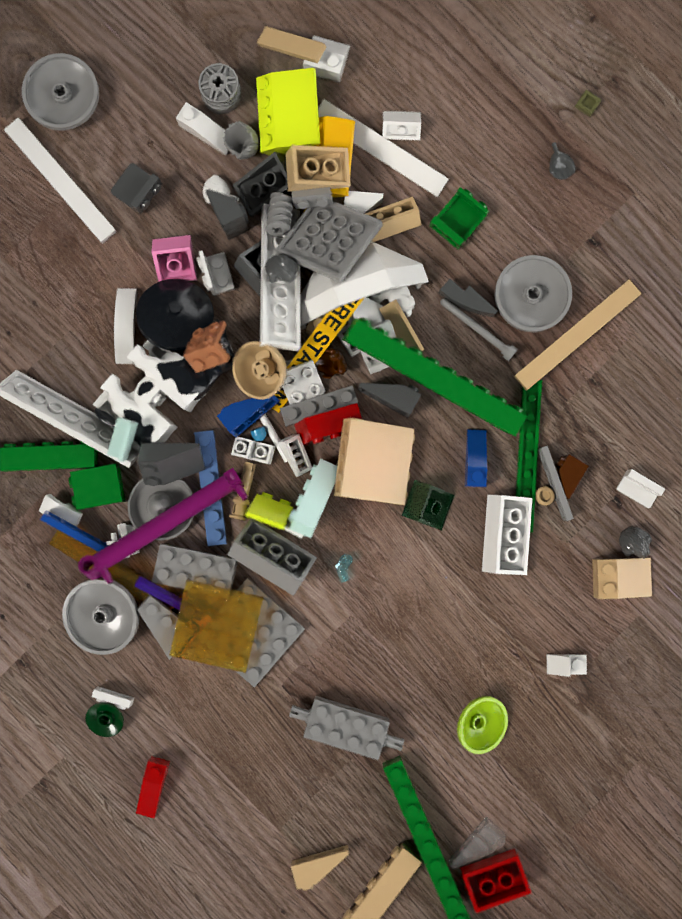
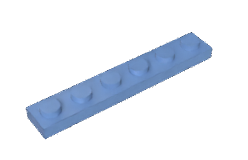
(213, 514)

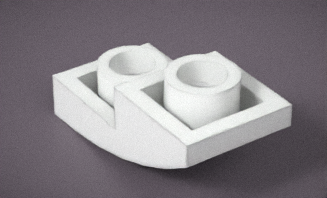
(253, 450)
(64, 511)

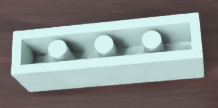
(314, 499)

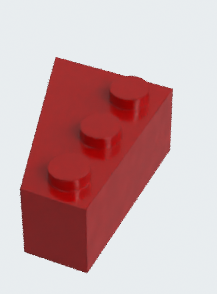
(326, 424)

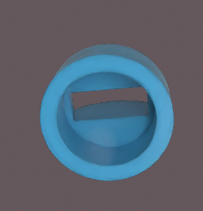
(259, 433)

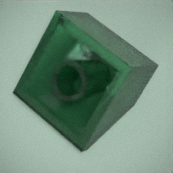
(428, 505)

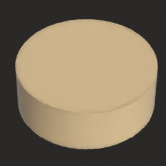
(544, 495)

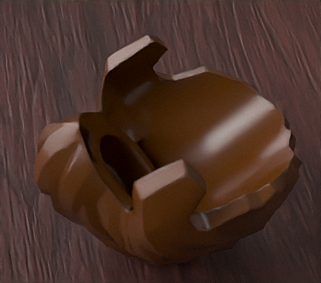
(331, 363)

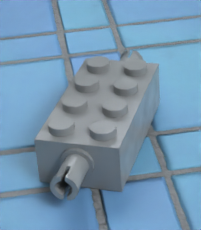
(346, 727)

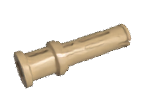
(240, 505)

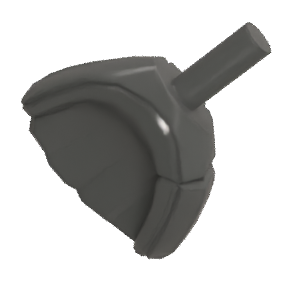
(561, 164)

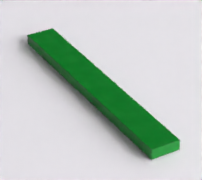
(528, 445)

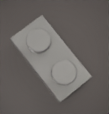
(312, 198)

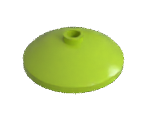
(482, 725)

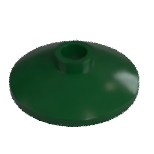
(102, 725)

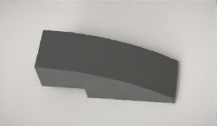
(467, 300)

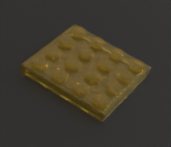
(216, 626)

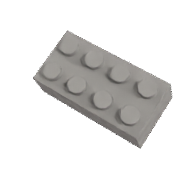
(272, 556)
(180, 564)

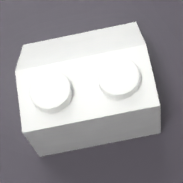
(331, 62)

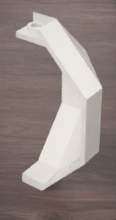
(372, 273)

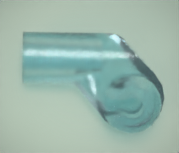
(342, 565)

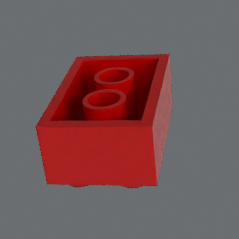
(495, 880)

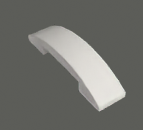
(124, 324)

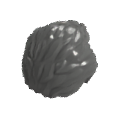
(281, 267)
(635, 541)

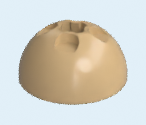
(259, 370)

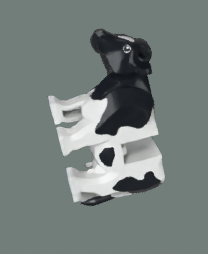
(164, 375)

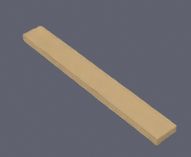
(577, 335)

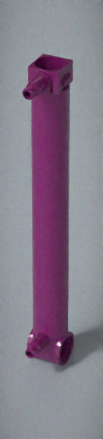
(160, 525)

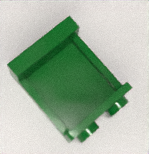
(459, 218)
(97, 486)

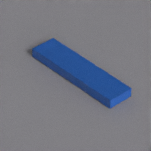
(73, 531)

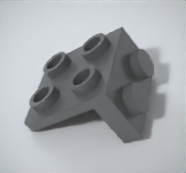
(136, 188)

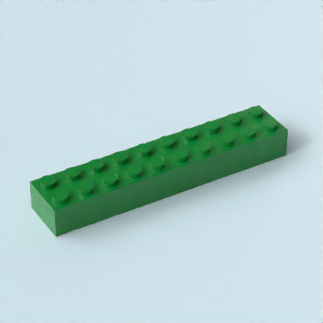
(434, 377)

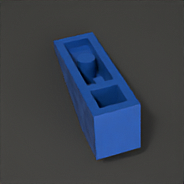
(243, 414)
(476, 459)

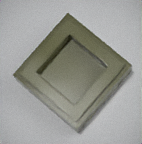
(588, 103)

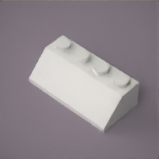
(507, 535)

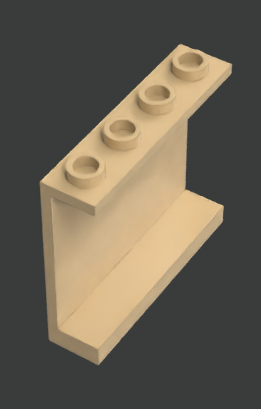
(374, 461)

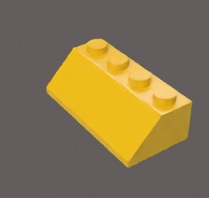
(340, 134)

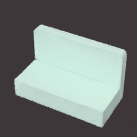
(122, 439)

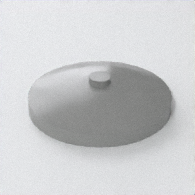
(60, 91)
(533, 293)
(100, 616)

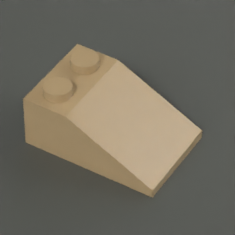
(317, 167)
(622, 578)

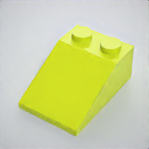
(270, 511)

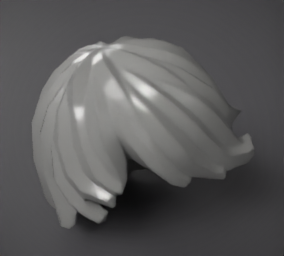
(241, 140)

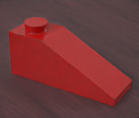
(152, 786)

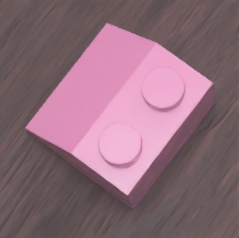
(174, 258)

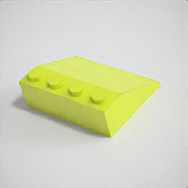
(287, 110)

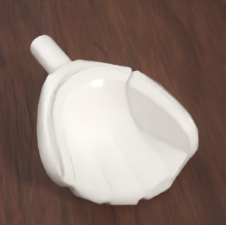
(217, 184)

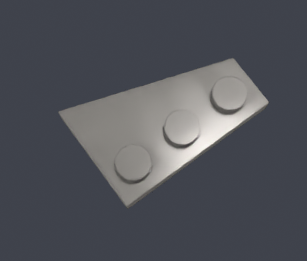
(160, 621)

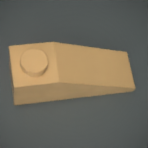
(313, 868)

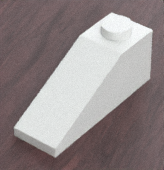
(202, 127)

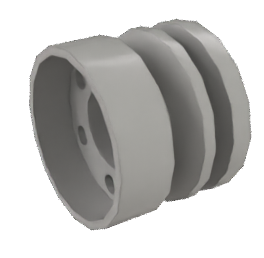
(222, 98)

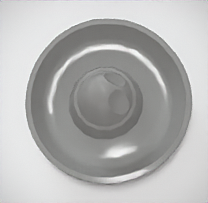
(149, 501)

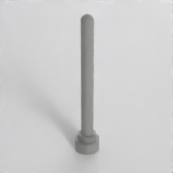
(507, 350)

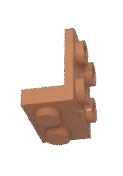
(204, 347)

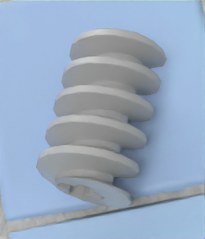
(279, 214)

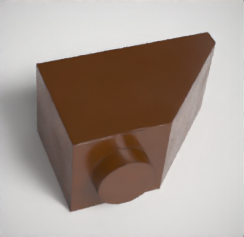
(570, 473)

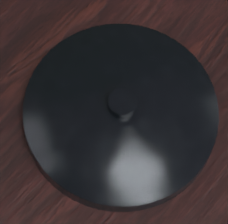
(172, 312)

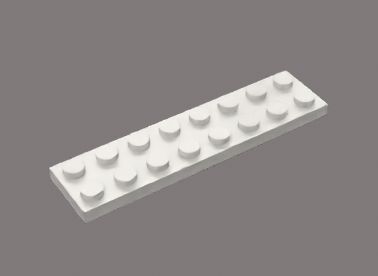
(279, 299)
(60, 413)

